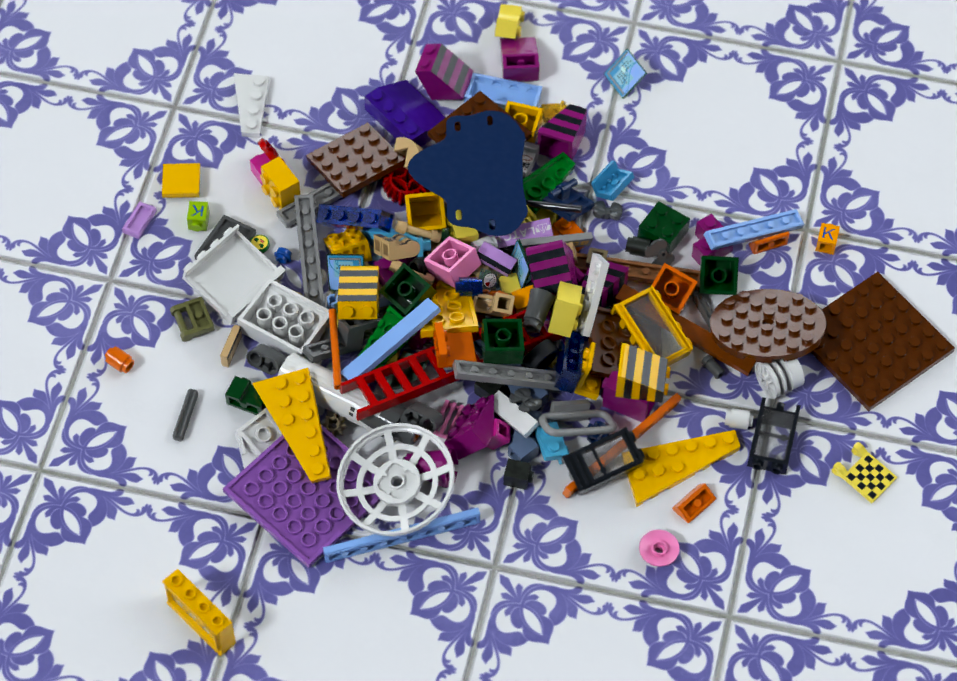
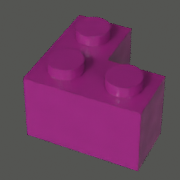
(701, 247)

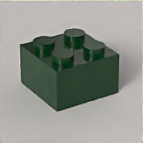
(665, 224)
(407, 289)
(502, 341)

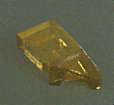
(551, 110)

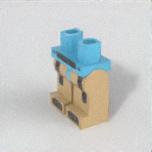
(400, 246)

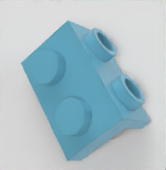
(551, 447)

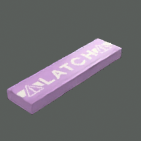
(527, 230)

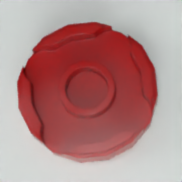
(268, 149)

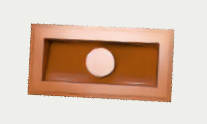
(769, 243)
(694, 502)

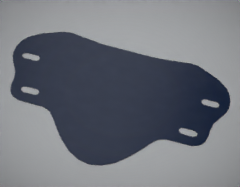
(477, 172)

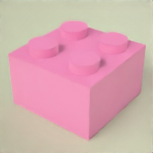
(452, 260)

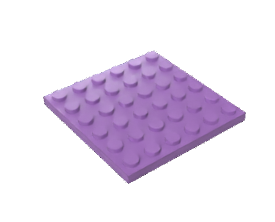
(291, 506)

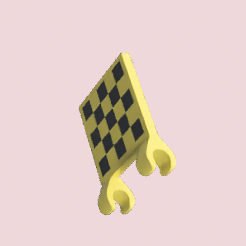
(866, 475)

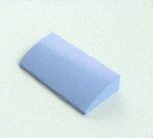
(503, 90)

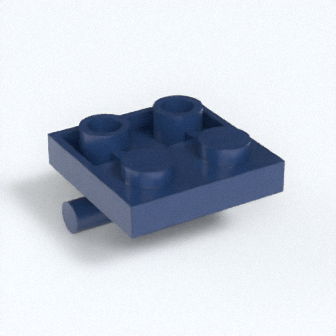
(566, 194)

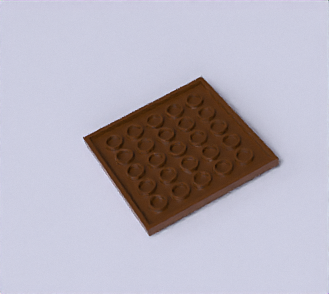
(878, 341)

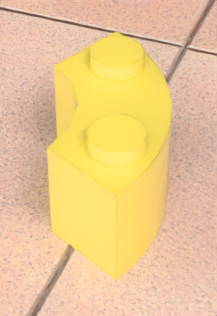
(509, 21)

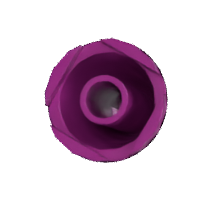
(439, 460)

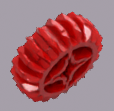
(396, 185)

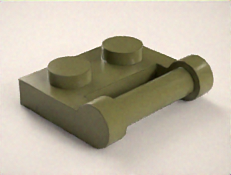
(198, 316)

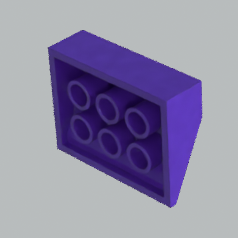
(403, 111)

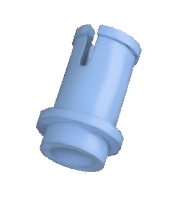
(332, 302)

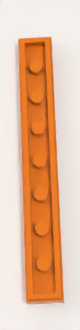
(643, 427)

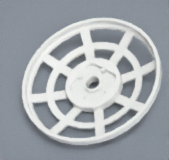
(391, 471)

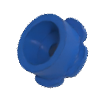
(283, 255)

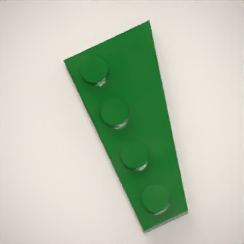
(546, 178)
(389, 320)

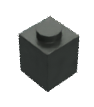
(485, 389)
(518, 474)

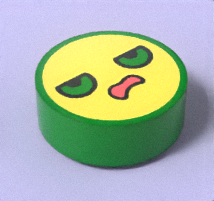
(261, 243)

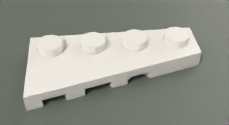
(251, 101)
(593, 291)

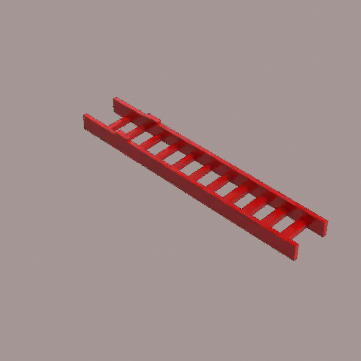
(414, 362)

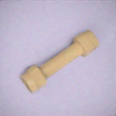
(433, 235)
(395, 265)

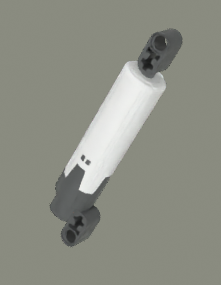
(346, 404)

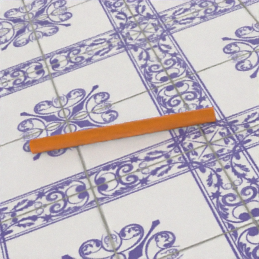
(335, 348)

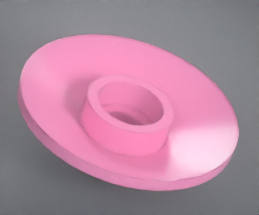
(661, 541)

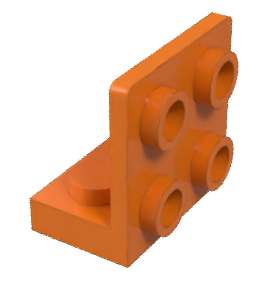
(452, 346)

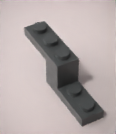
(349, 337)

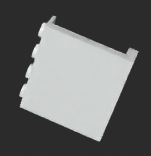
(230, 274)

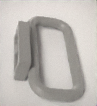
(575, 411)

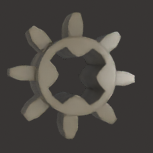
(339, 422)

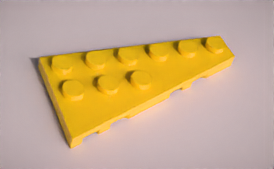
(456, 312)
(295, 411)
(678, 461)

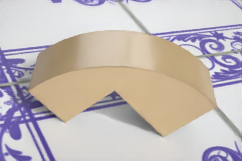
(406, 148)
(497, 305)

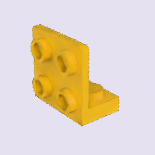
(348, 242)
(588, 384)

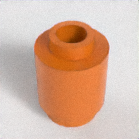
(119, 359)

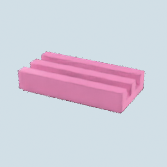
(454, 406)

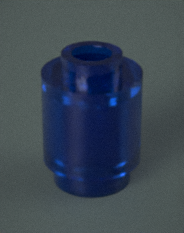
(469, 286)

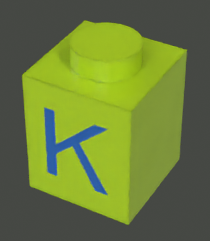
(198, 216)

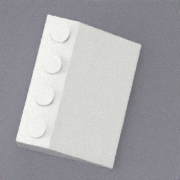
(283, 319)

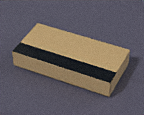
(231, 345)

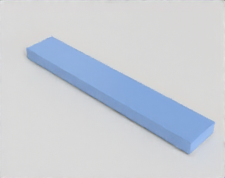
(753, 229)
(391, 340)

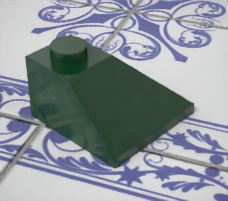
(718, 275)

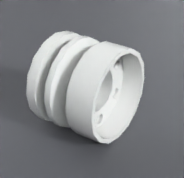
(779, 376)

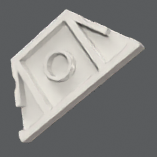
(256, 436)

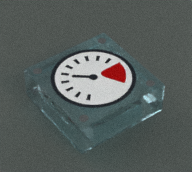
(489, 278)

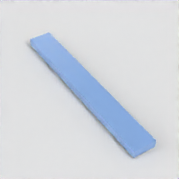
(377, 542)

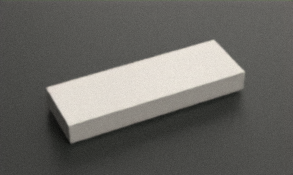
(509, 412)

